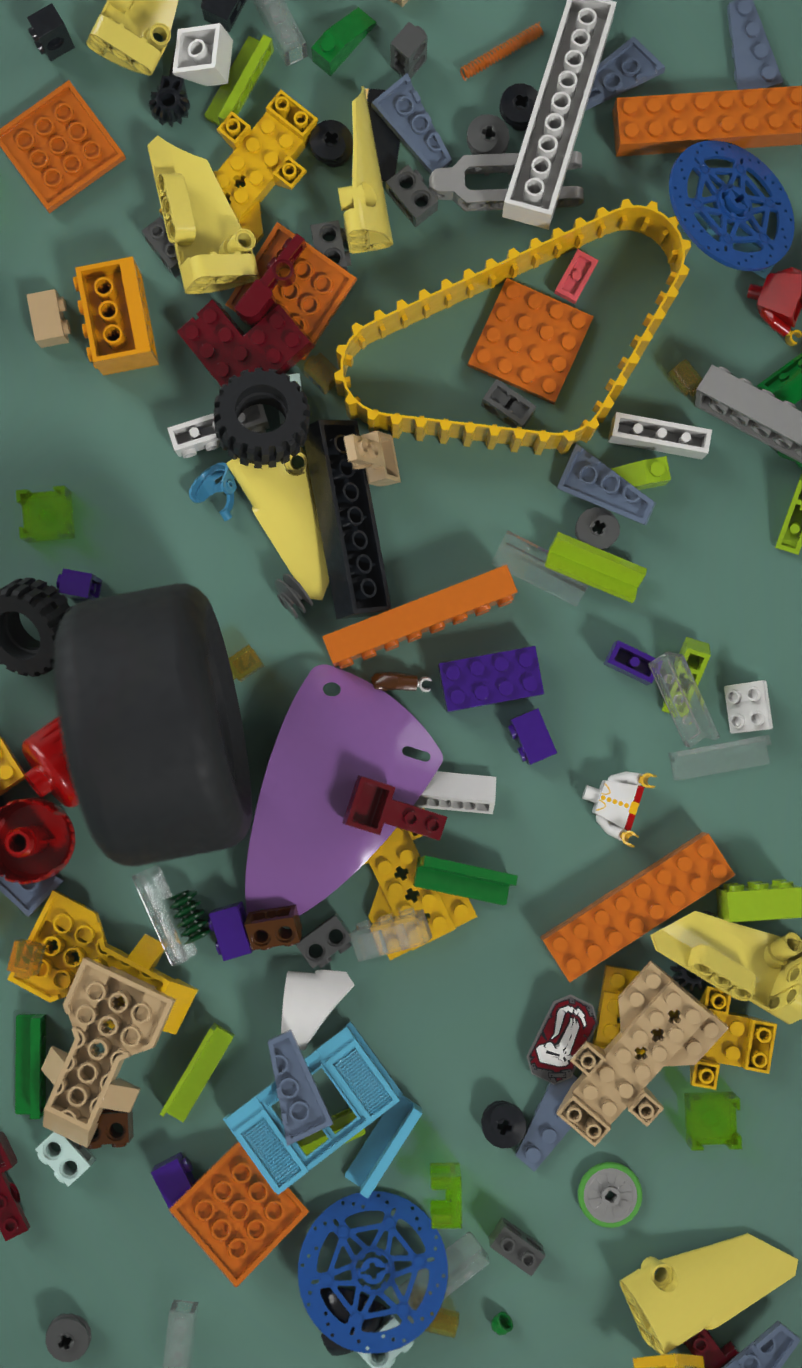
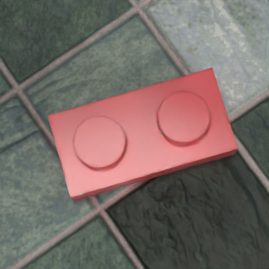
(576, 276)

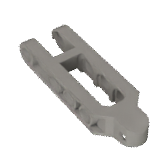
(450, 182)

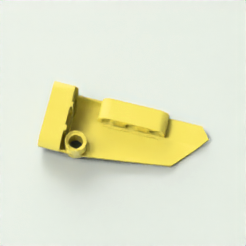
(127, 30)
(364, 201)
(200, 222)
(288, 514)
(738, 961)
(702, 1288)

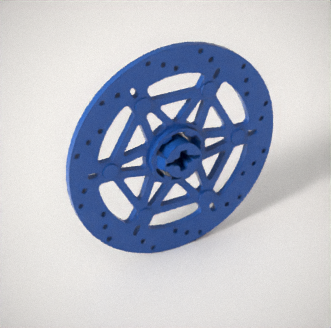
(731, 205)
(309, 1272)

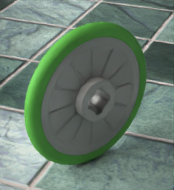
(622, 1205)

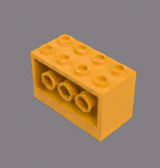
(115, 316)

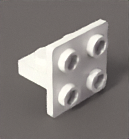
(748, 707)

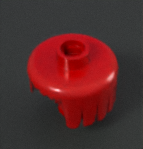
(49, 764)
(34, 840)

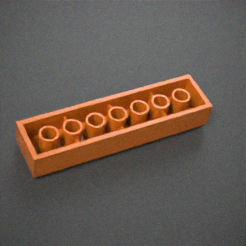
(733, 116)
(420, 616)
(637, 906)

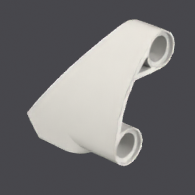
(310, 1000)

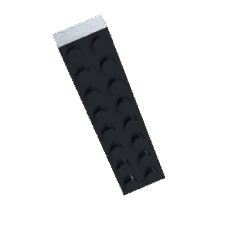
(346, 522)

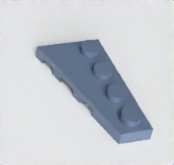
(623, 71)
(406, 117)
(600, 485)
(299, 1097)
(546, 1126)
(768, 1350)

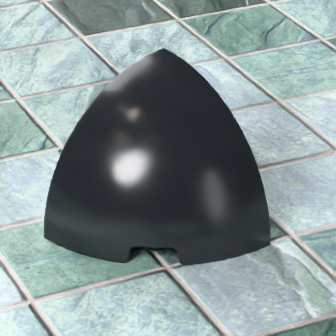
(341, 1313)

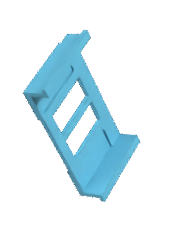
(357, 1078)

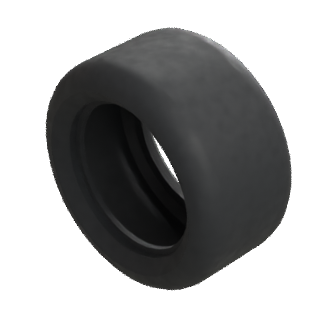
(152, 725)

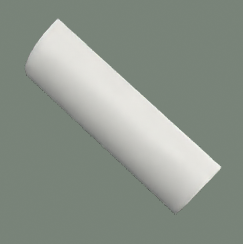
(459, 793)

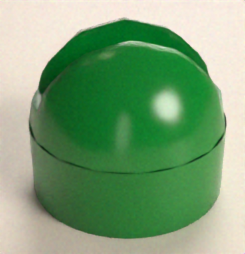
(504, 1326)

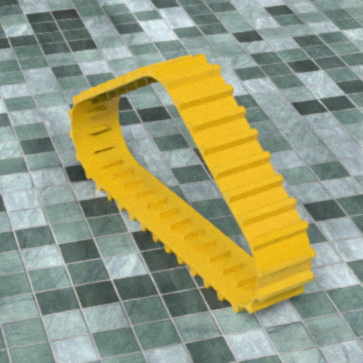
(626, 217)

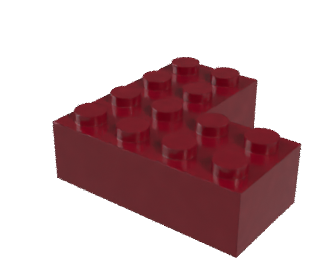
(226, 351)

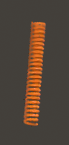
(507, 49)

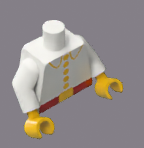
(618, 803)

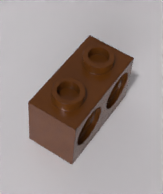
(272, 922)
(107, 1134)

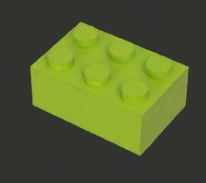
(759, 901)

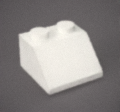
(203, 54)

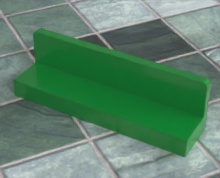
(786, 382)
(463, 880)
(30, 1057)

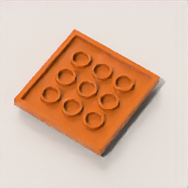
(59, 146)
(316, 291)
(530, 341)
(237, 1214)

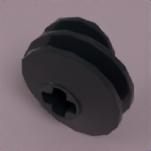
(515, 115)
(330, 154)
(497, 1113)

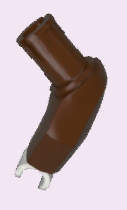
(398, 681)

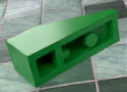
(341, 40)

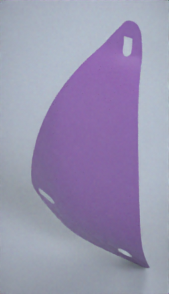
(297, 834)

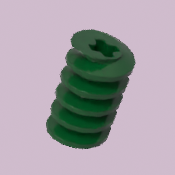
(189, 915)

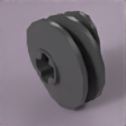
(488, 126)
(600, 517)
(291, 593)
(62, 1347)

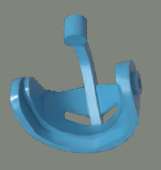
(205, 486)

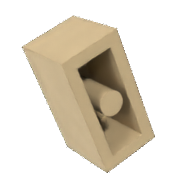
(48, 318)

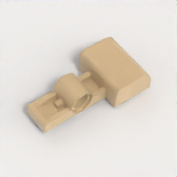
(376, 454)

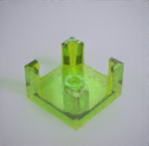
(46, 515)
(711, 1119)
(448, 1212)

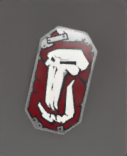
(561, 1035)

